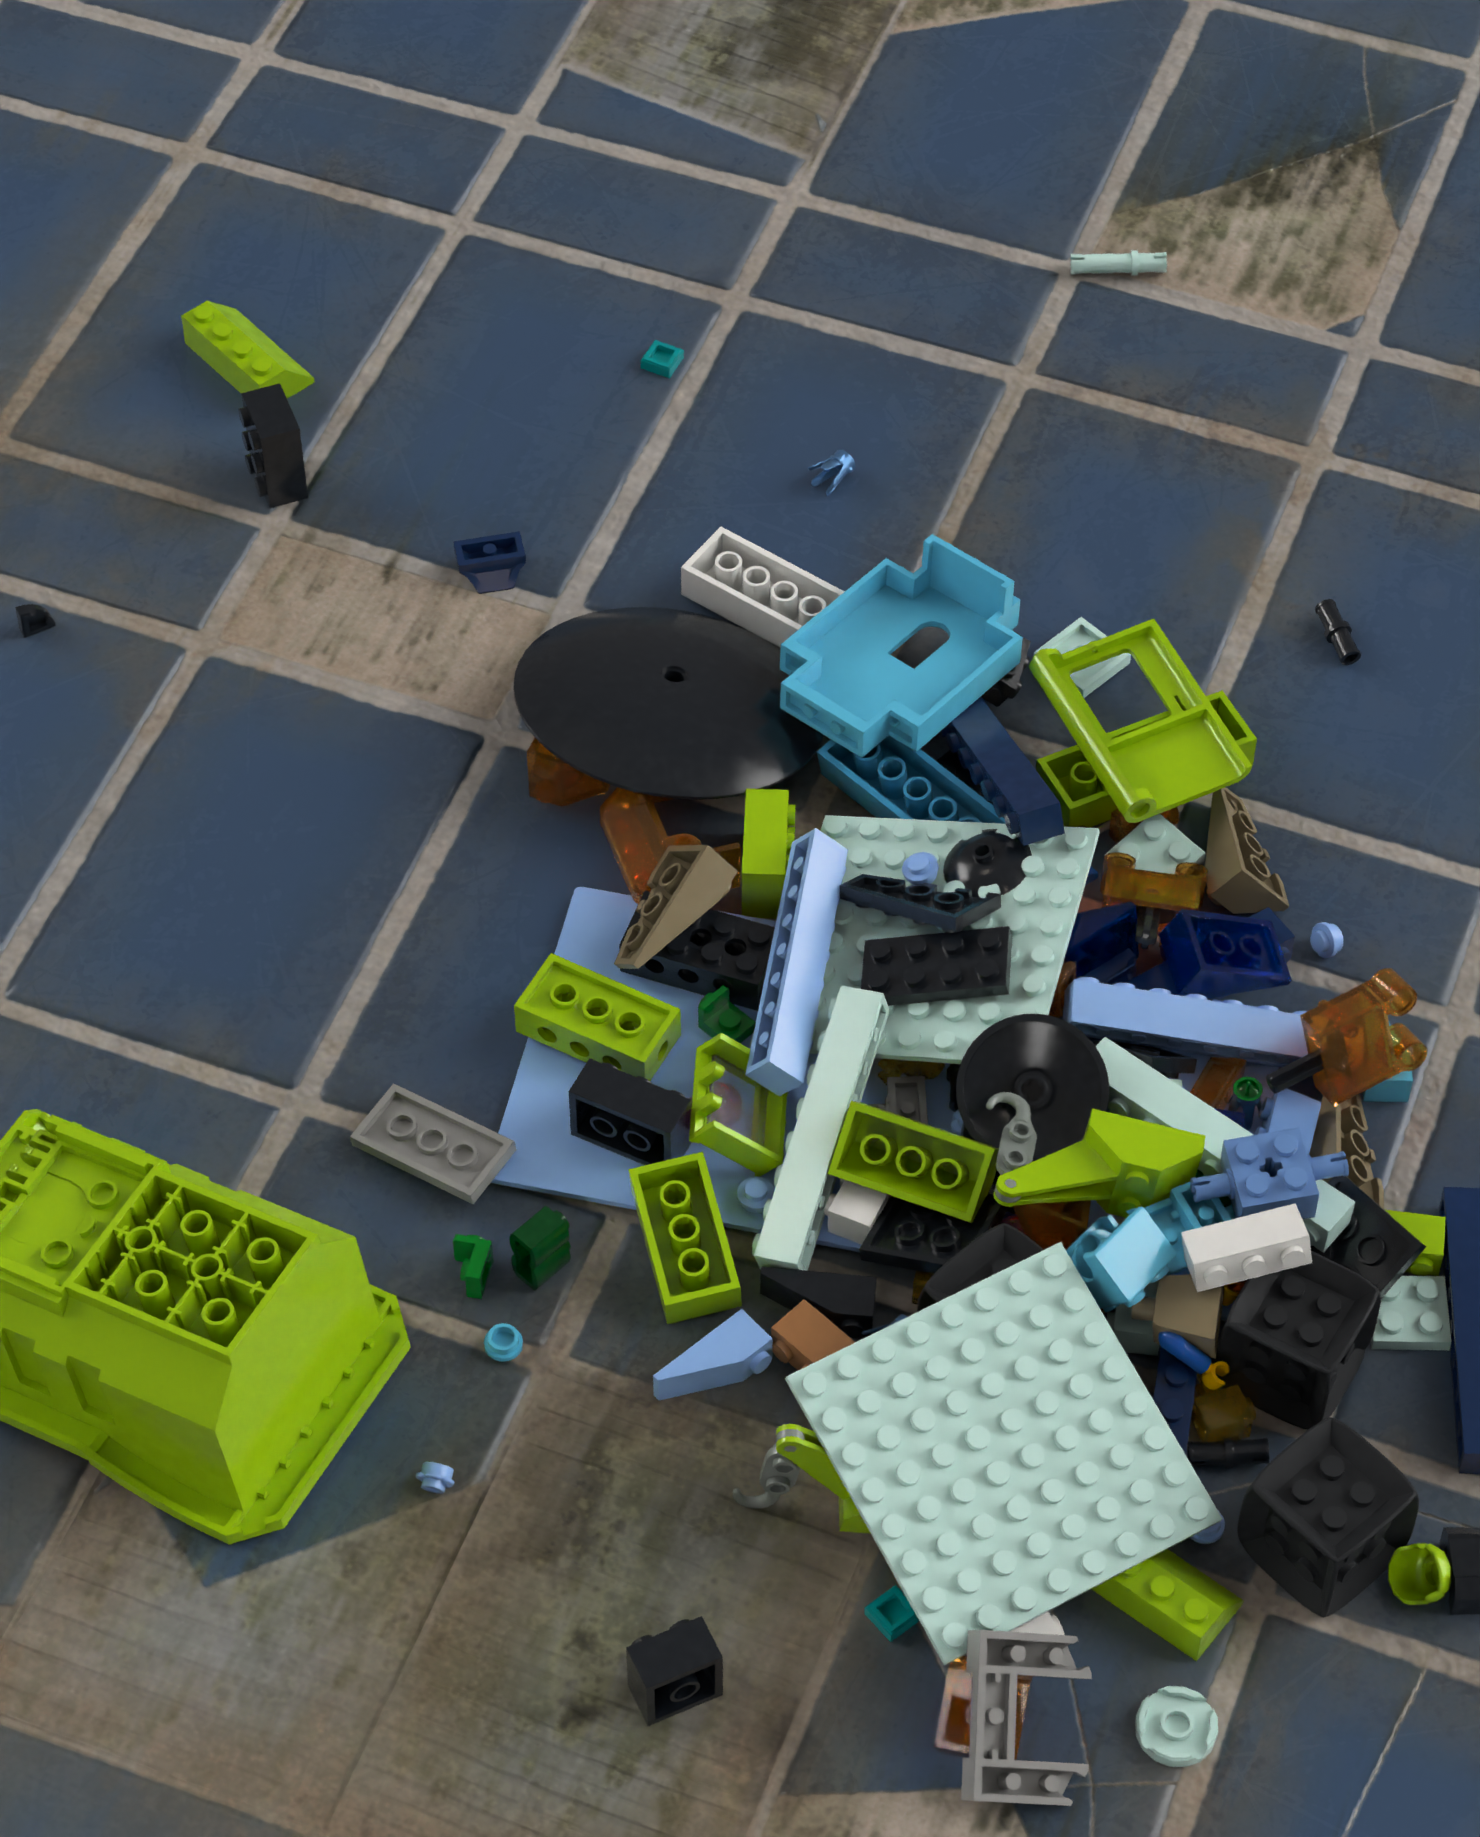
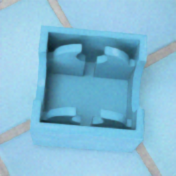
(1121, 1258)

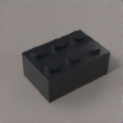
(273, 446)
(629, 1114)

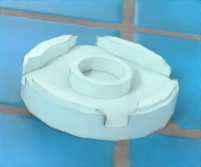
(1176, 1726)

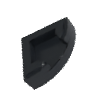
(33, 619)

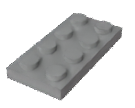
(433, 1143)

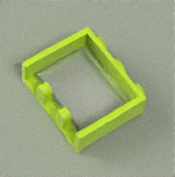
(733, 1110)

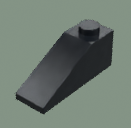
(840, 1297)

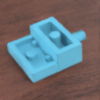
(1182, 1214)

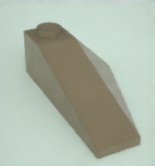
(1238, 862)
(682, 890)
(1342, 1130)

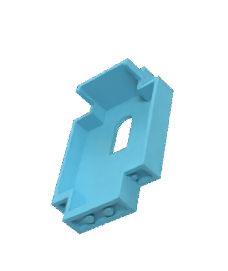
(860, 693)

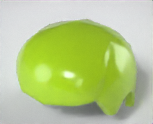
(1419, 1574)

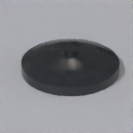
(1043, 1063)

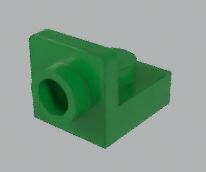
(719, 1016)
(477, 1262)

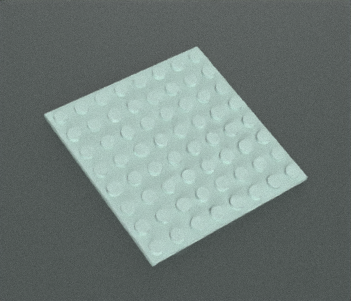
(1037, 911)
(1003, 1451)

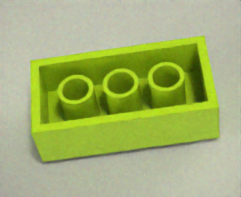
(685, 1238)

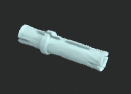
(1118, 263)

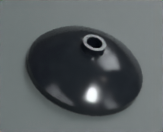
(987, 861)

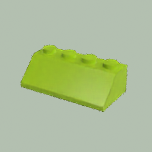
(241, 350)
(914, 1161)
(1173, 1601)

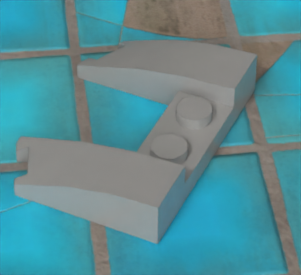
(995, 1663)

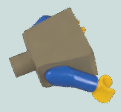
(1188, 1322)

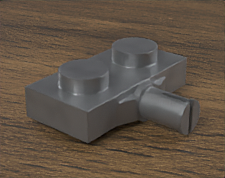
(906, 1098)

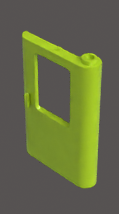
(1162, 761)

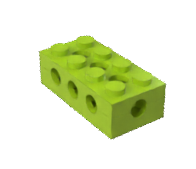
(597, 1018)

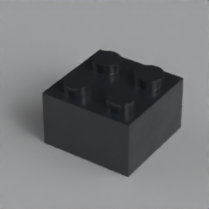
(674, 1670)

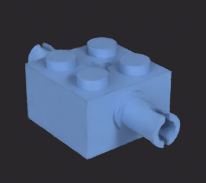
(1269, 1173)

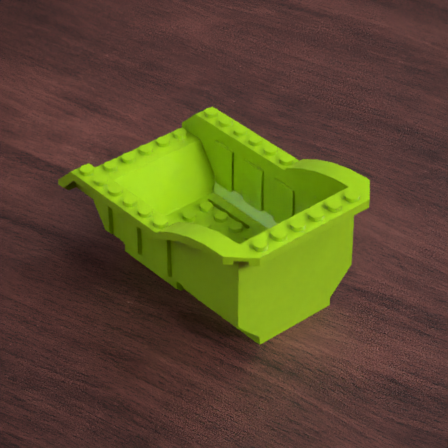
(181, 1328)

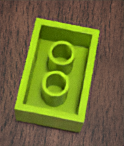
(765, 850)

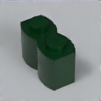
(540, 1247)

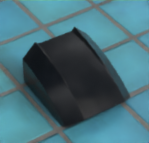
(1463, 1554)

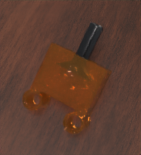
(1155, 894)
(1352, 1040)

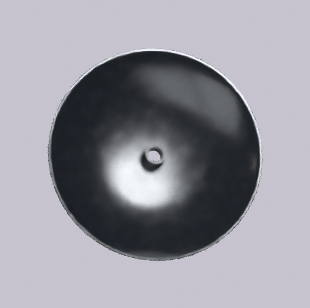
(662, 703)

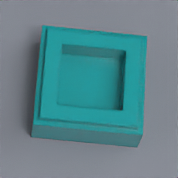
(662, 358)
(891, 1613)

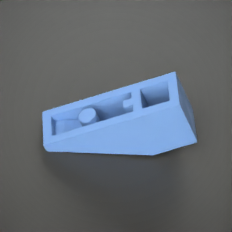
(718, 1359)

